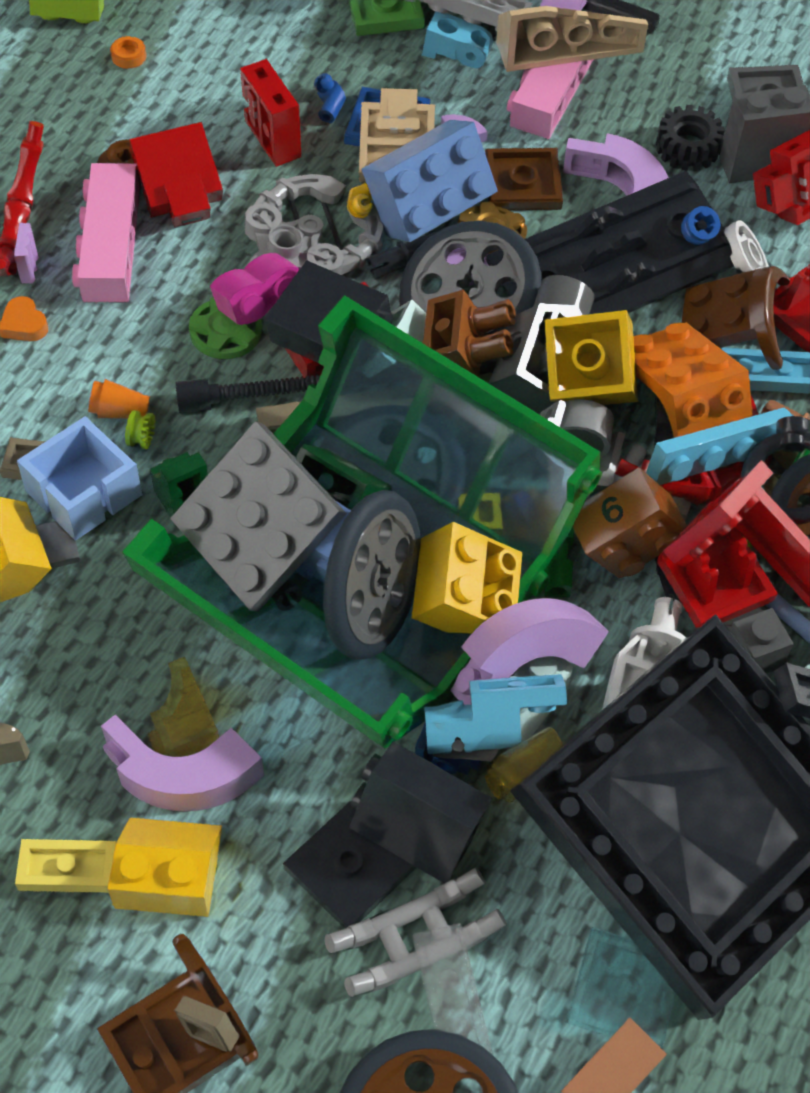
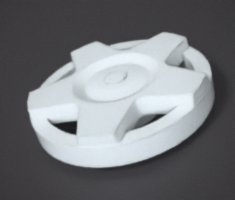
(746, 250)

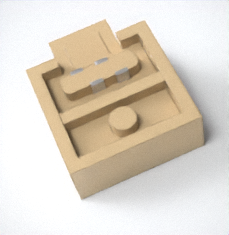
(392, 124)

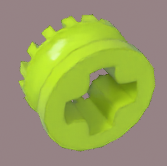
(139, 429)

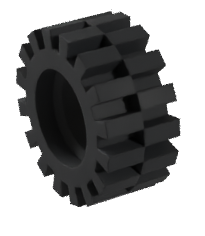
(690, 152)

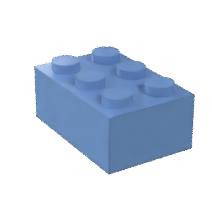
(430, 180)

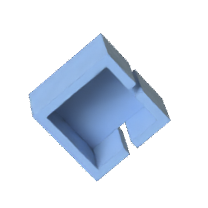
(80, 477)

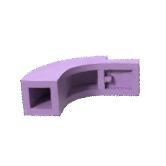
(616, 161)
(527, 633)
(185, 782)

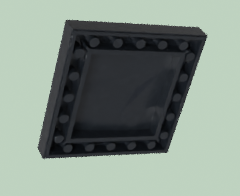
(689, 815)

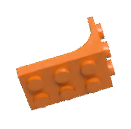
(692, 378)

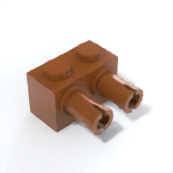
(458, 328)

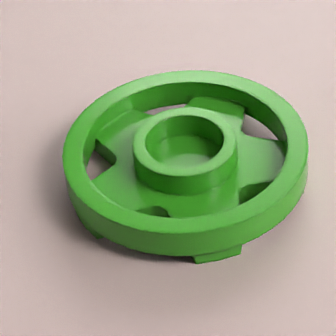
(221, 332)

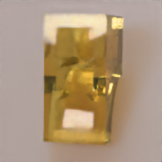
(183, 721)

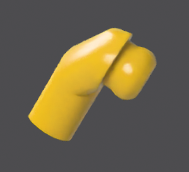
(359, 201)

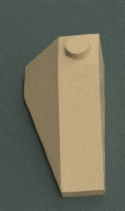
(563, 36)

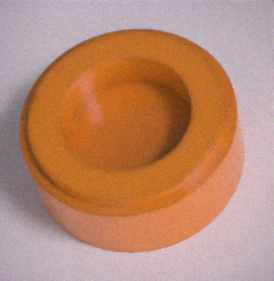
(128, 52)

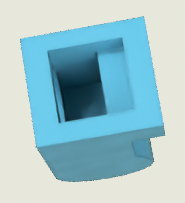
(457, 40)

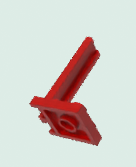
(759, 521)

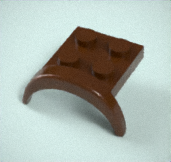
(738, 310)
(154, 1045)

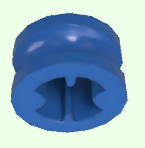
(703, 236)

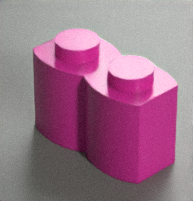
(252, 291)

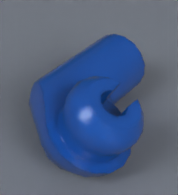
(331, 96)

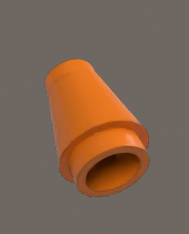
(116, 401)

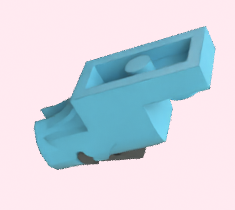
(492, 718)

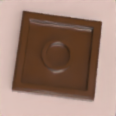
(526, 178)

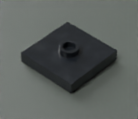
(346, 869)

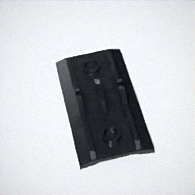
(631, 247)

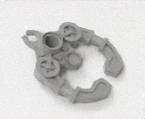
(300, 238)

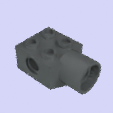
(526, 370)

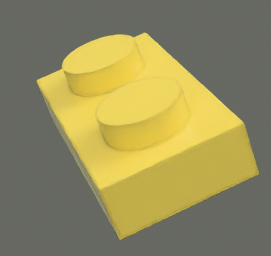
(64, 865)

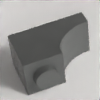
(762, 637)

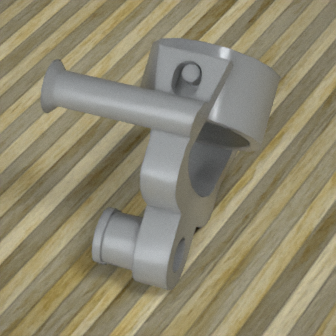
(594, 426)

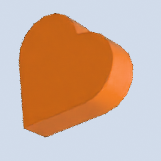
(23, 320)

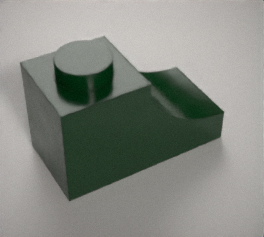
(177, 479)

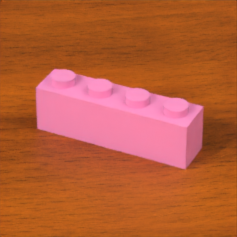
(545, 96)
(108, 233)

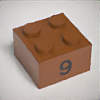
(628, 524)

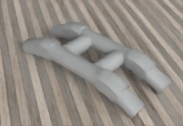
(386, 927)

